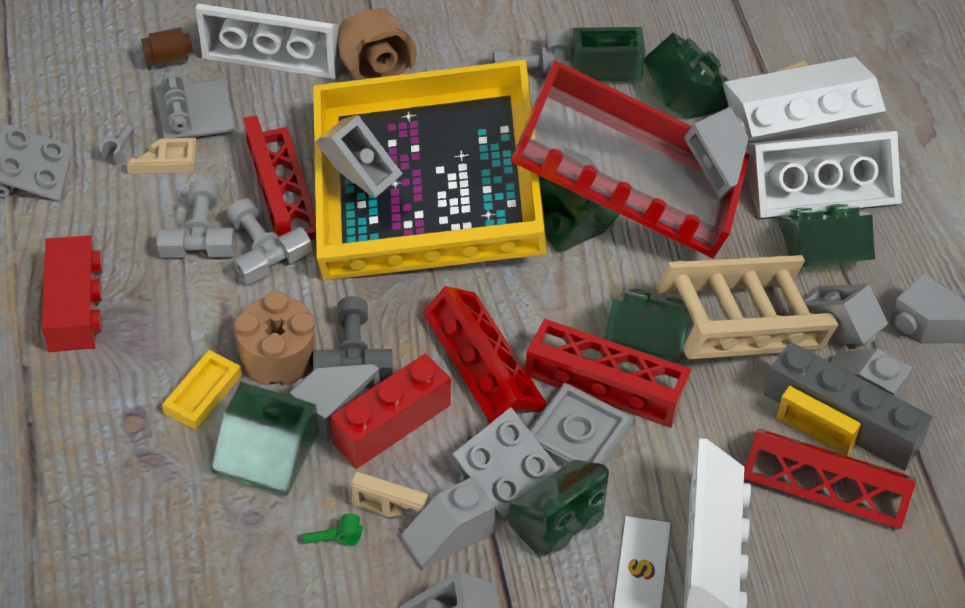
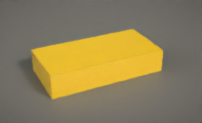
(202, 389)
(818, 420)

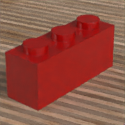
(71, 293)
(390, 410)

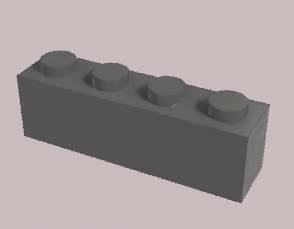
(888, 424)

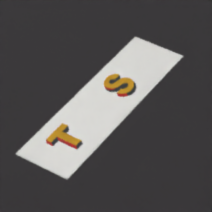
(642, 563)

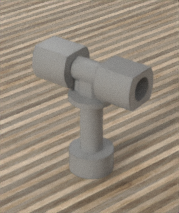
(556, 49)
(198, 232)
(267, 247)

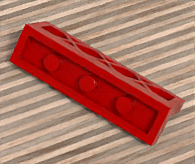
(273, 186)
(481, 353)
(602, 378)
(833, 462)

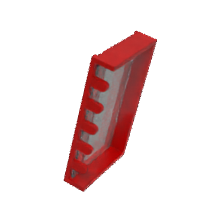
(624, 159)

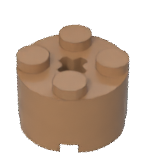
(375, 45)
(276, 339)

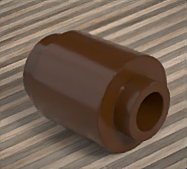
(166, 47)

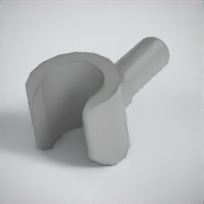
(115, 145)

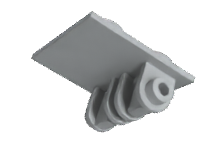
(193, 108)
(31, 163)
(504, 461)

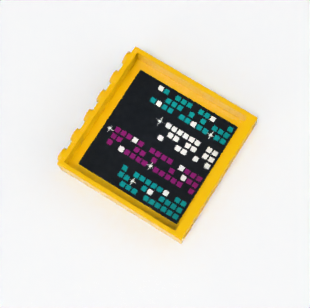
(457, 186)

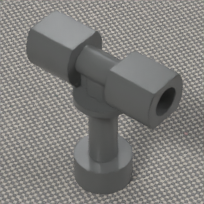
(353, 313)

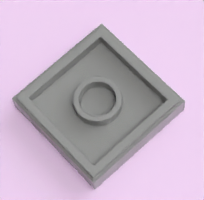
(580, 427)

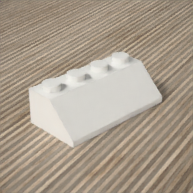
(268, 41)
(806, 100)
(824, 171)
(716, 531)

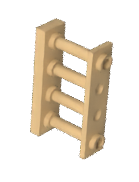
(738, 334)

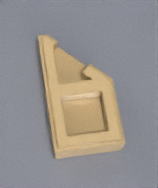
(166, 156)
(384, 497)

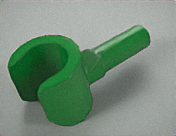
(347, 533)

